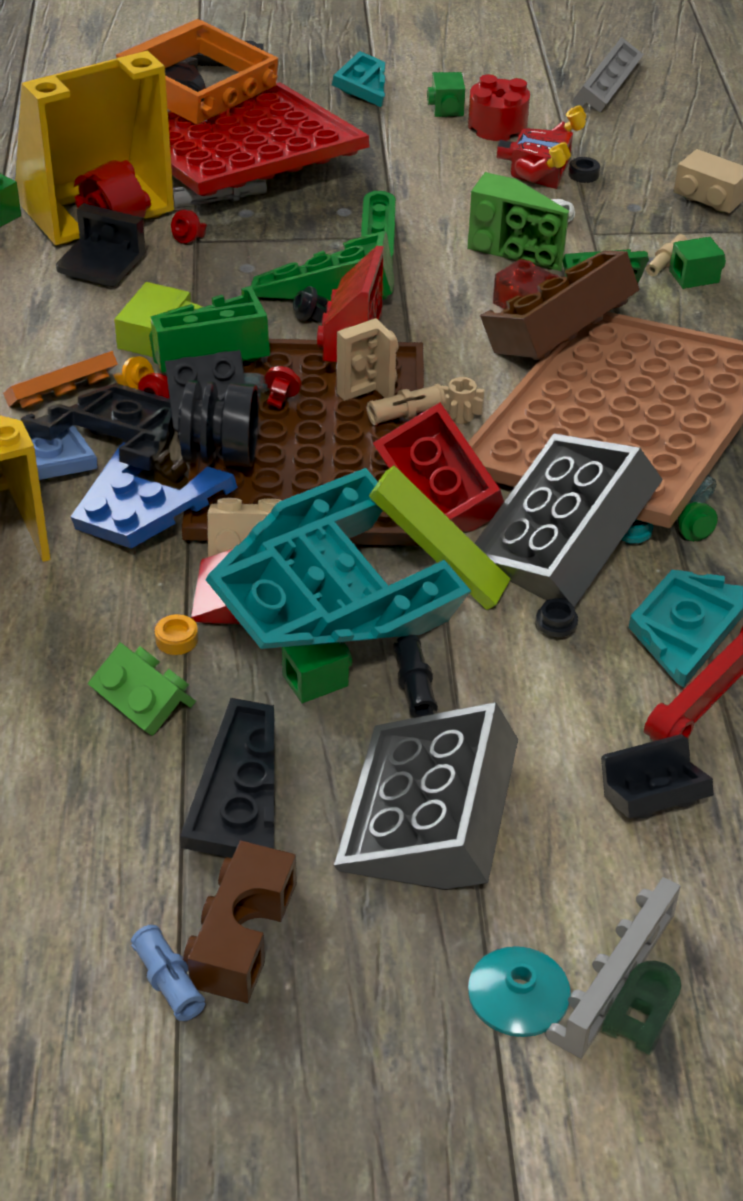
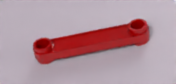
(698, 695)

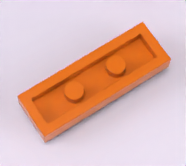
(61, 380)

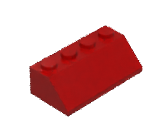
(354, 302)

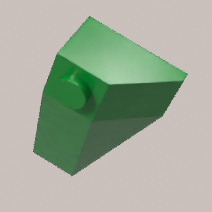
(324, 270)

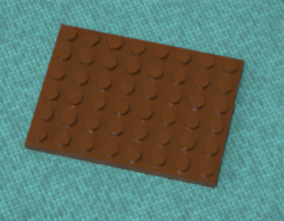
(312, 437)

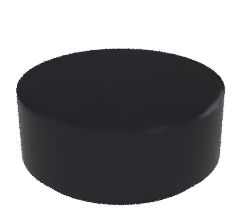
(584, 169)

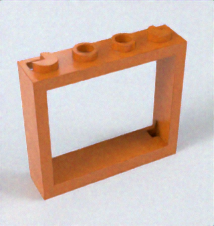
(255, 68)

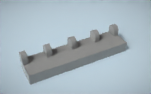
(608, 75)
(613, 971)

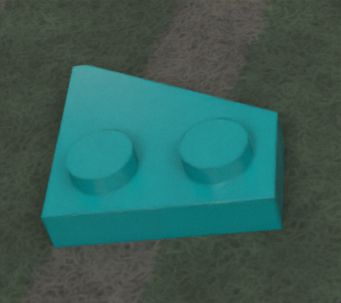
(363, 78)

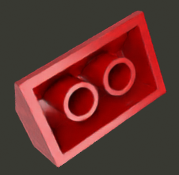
(443, 467)

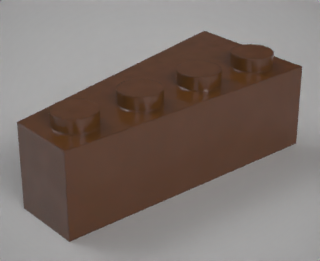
(562, 306)

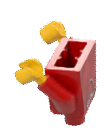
(543, 154)

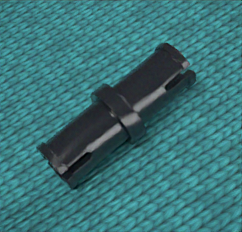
(415, 676)

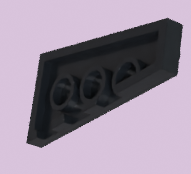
(236, 785)

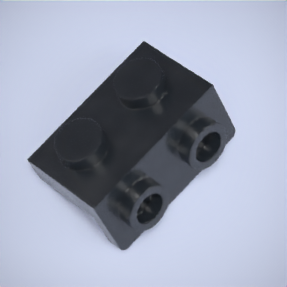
(653, 777)

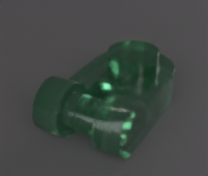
(651, 989)

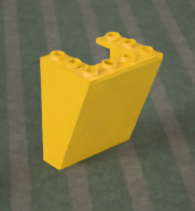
(83, 121)

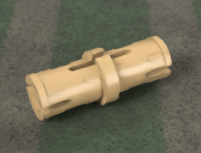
(405, 404)

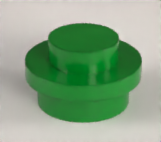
(697, 521)

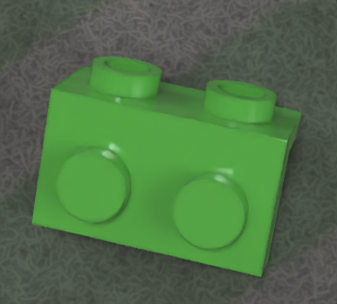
(139, 689)

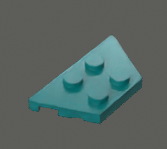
(687, 620)

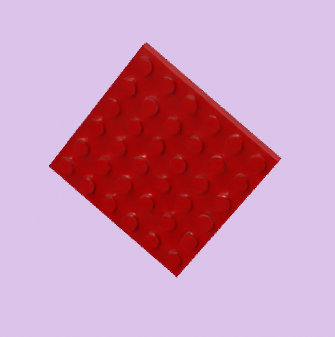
(257, 140)

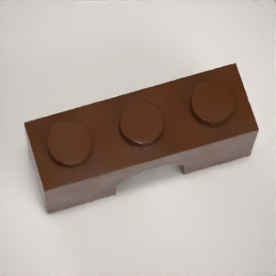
(225, 954)

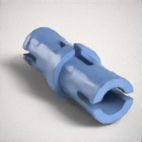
(167, 973)

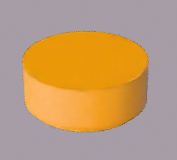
(176, 634)

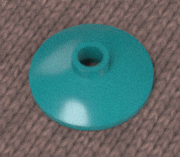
(517, 1007)

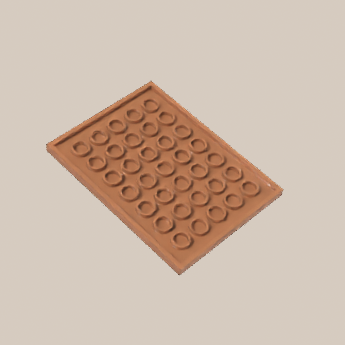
(628, 386)

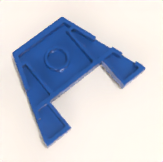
(136, 509)

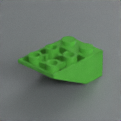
(516, 222)

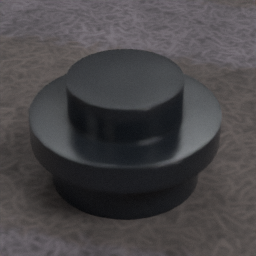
(557, 618)

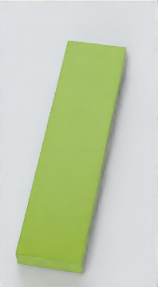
(439, 536)

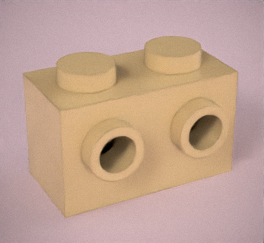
(710, 181)

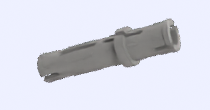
(186, 197)

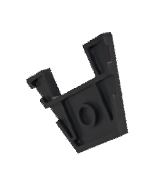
(114, 410)

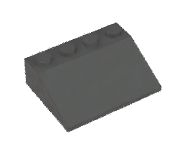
(568, 515)
(431, 799)

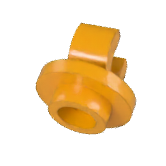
(133, 371)

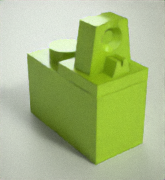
(134, 320)

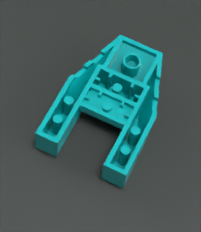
(310, 585)

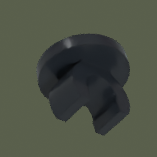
(309, 304)

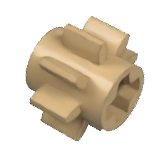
(463, 399)

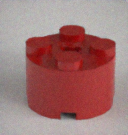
(498, 107)
(113, 188)

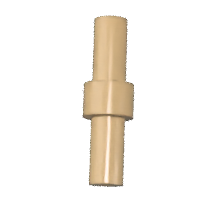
(663, 256)

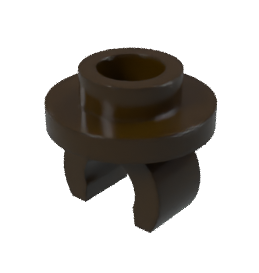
(171, 472)

